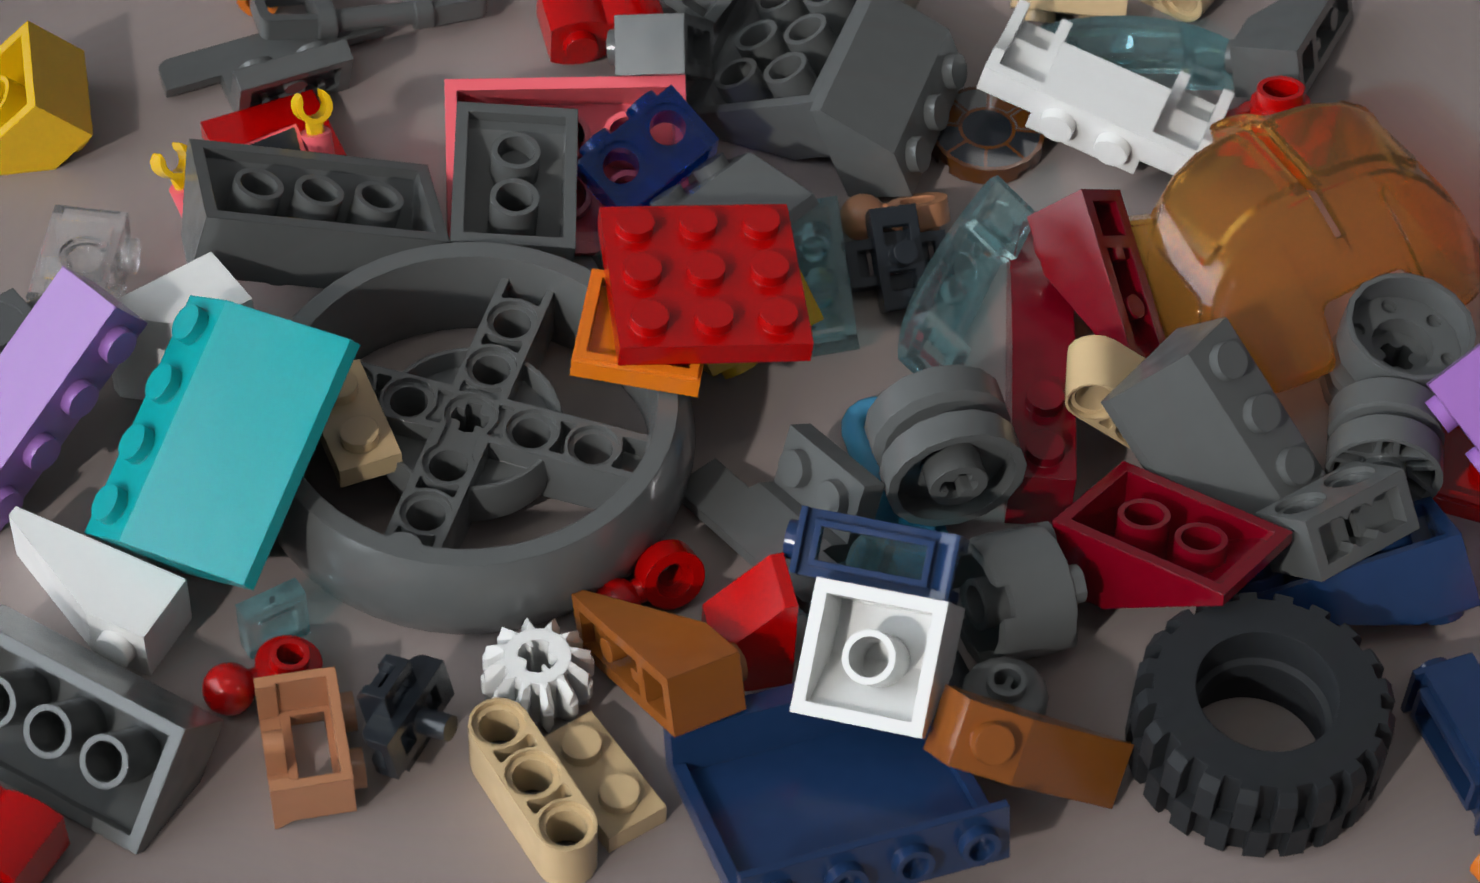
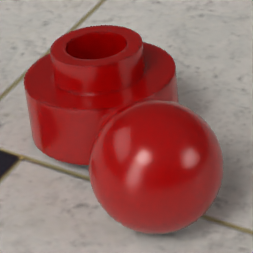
(662, 589)
(230, 686)

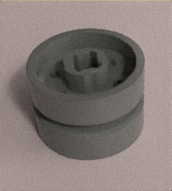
(1388, 426)

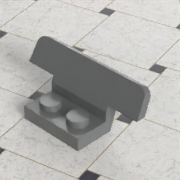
(266, 70)
(756, 518)

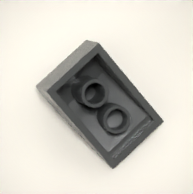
(515, 176)

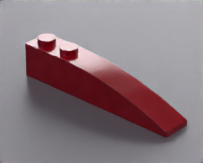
(1036, 359)

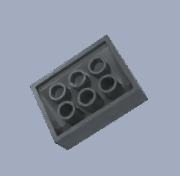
(769, 72)

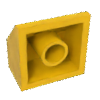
(41, 101)

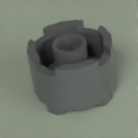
(1018, 594)

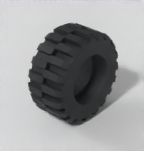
(1248, 793)

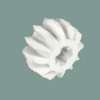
(539, 671)

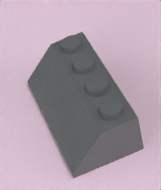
(302, 213)
(95, 735)

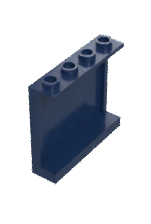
(828, 800)

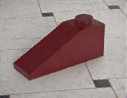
(1097, 267)

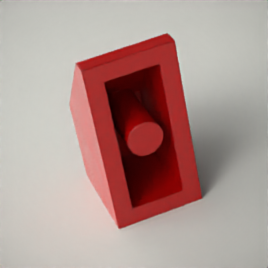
(761, 618)

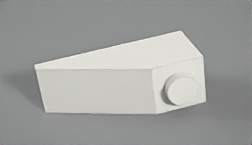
(110, 598)

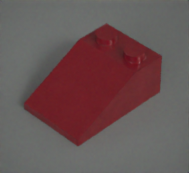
(1162, 543)

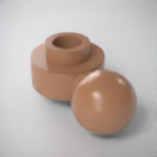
(931, 211)

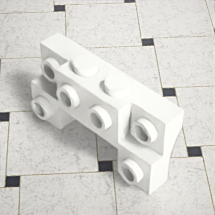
(1096, 102)

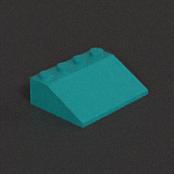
(221, 441)

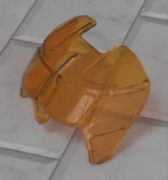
(1253, 247)

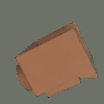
(298, 700)

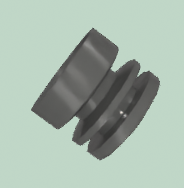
(1398, 330)

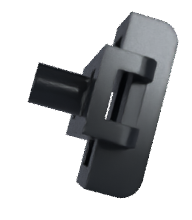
(891, 254)
(406, 710)

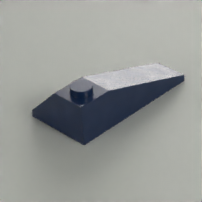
(1406, 583)

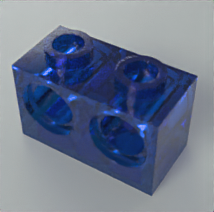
(656, 164)

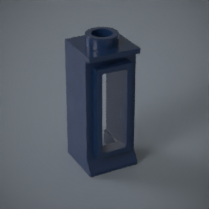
(804, 541)
(1447, 714)

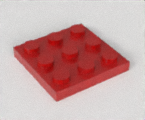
(704, 284)

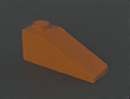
(663, 661)
(1026, 748)

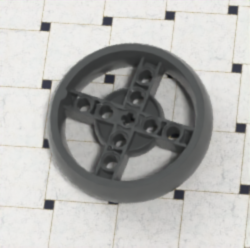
(483, 442)

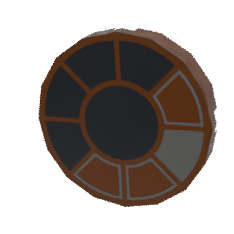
(987, 139)

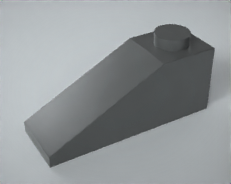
(1286, 40)

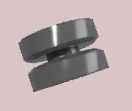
(945, 445)

